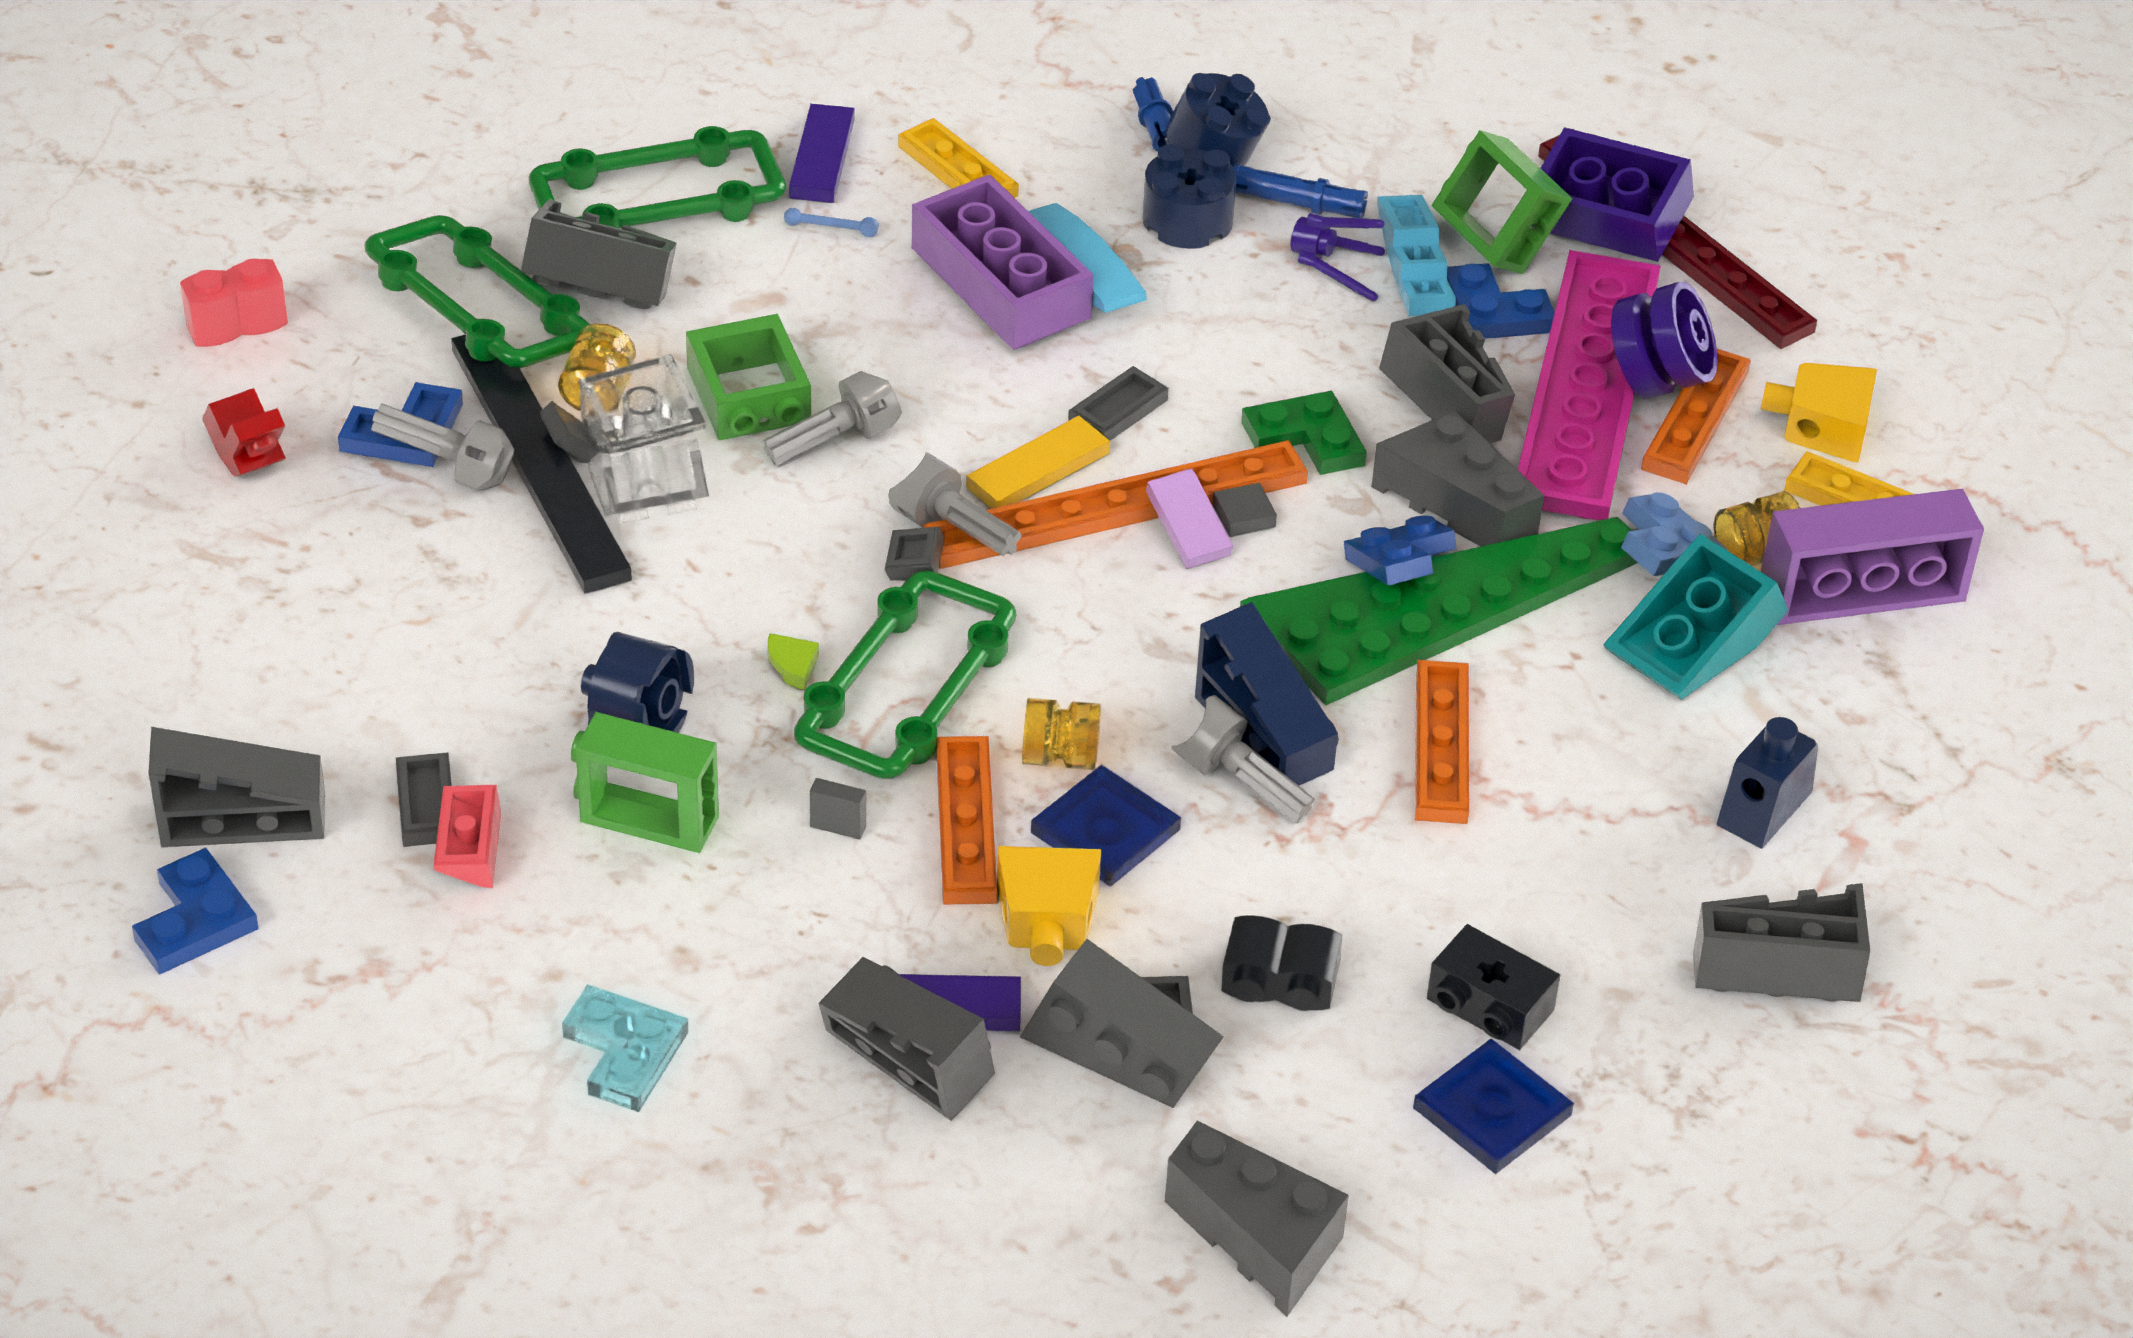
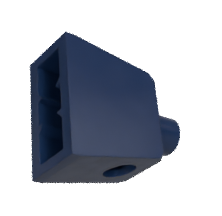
(1774, 762)

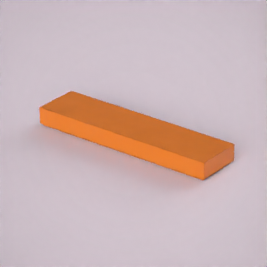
(1695, 420)
(1442, 742)
(966, 820)

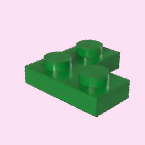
(1311, 421)

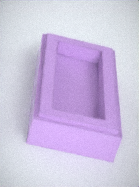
(1189, 518)

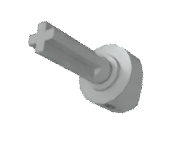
(866, 404)
(452, 445)
(934, 494)
(1220, 743)

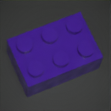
(1620, 193)

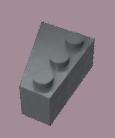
(597, 257)
(1446, 370)
(1460, 479)
(232, 791)
(1121, 1027)

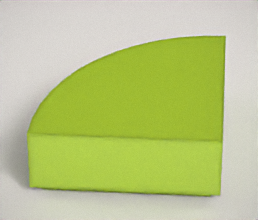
(793, 658)

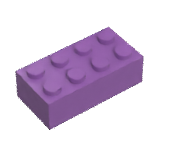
(1002, 261)
(1873, 555)

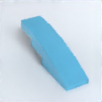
(1415, 254)
(1112, 281)

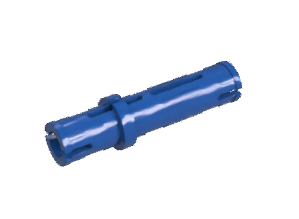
(1310, 194)

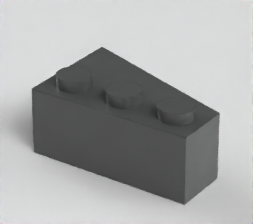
(1785, 946)
(910, 1035)
(1257, 1210)

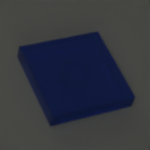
(1107, 816)
(1493, 1105)

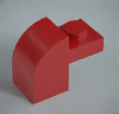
(244, 432)

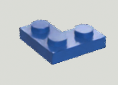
(1498, 312)
(425, 401)
(1401, 551)
(204, 917)

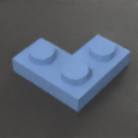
(1663, 531)

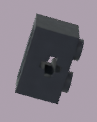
(1493, 986)

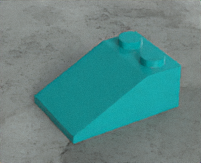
(1698, 619)

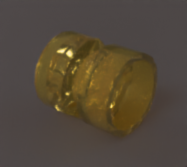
(595, 351)
(1746, 525)
(1061, 733)

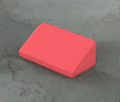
(468, 833)

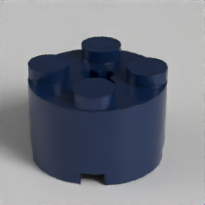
(1219, 115)
(1189, 196)
(639, 682)

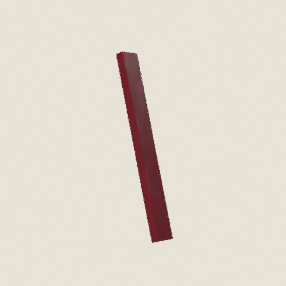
(1732, 281)

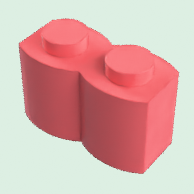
(234, 302)

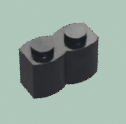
(1281, 963)

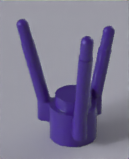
(1315, 239)

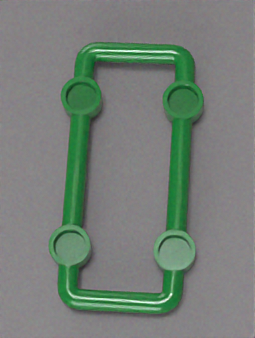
(710, 145)
(474, 249)
(914, 735)

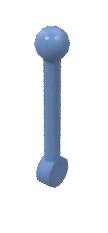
(867, 227)

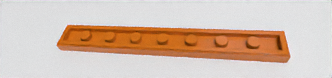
(1122, 501)

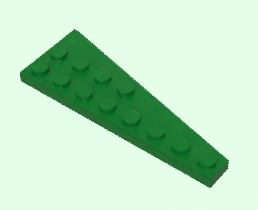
(1362, 631)

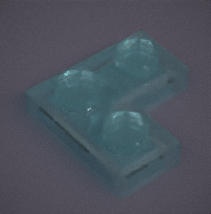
(635, 1040)

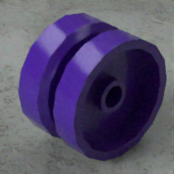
(1664, 340)

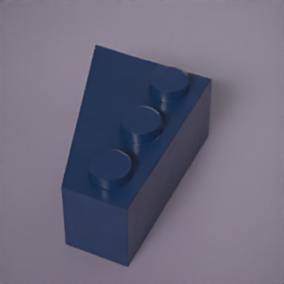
(1257, 680)

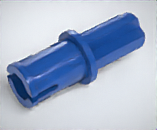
(1153, 110)

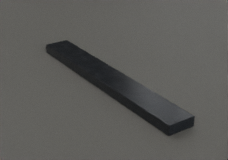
(547, 472)

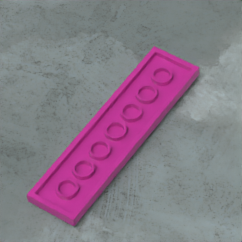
(1581, 392)

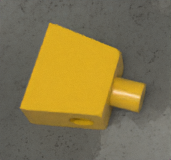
(1825, 407)
(1047, 898)

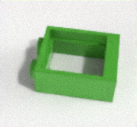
(1540, 204)
(742, 347)
(655, 754)

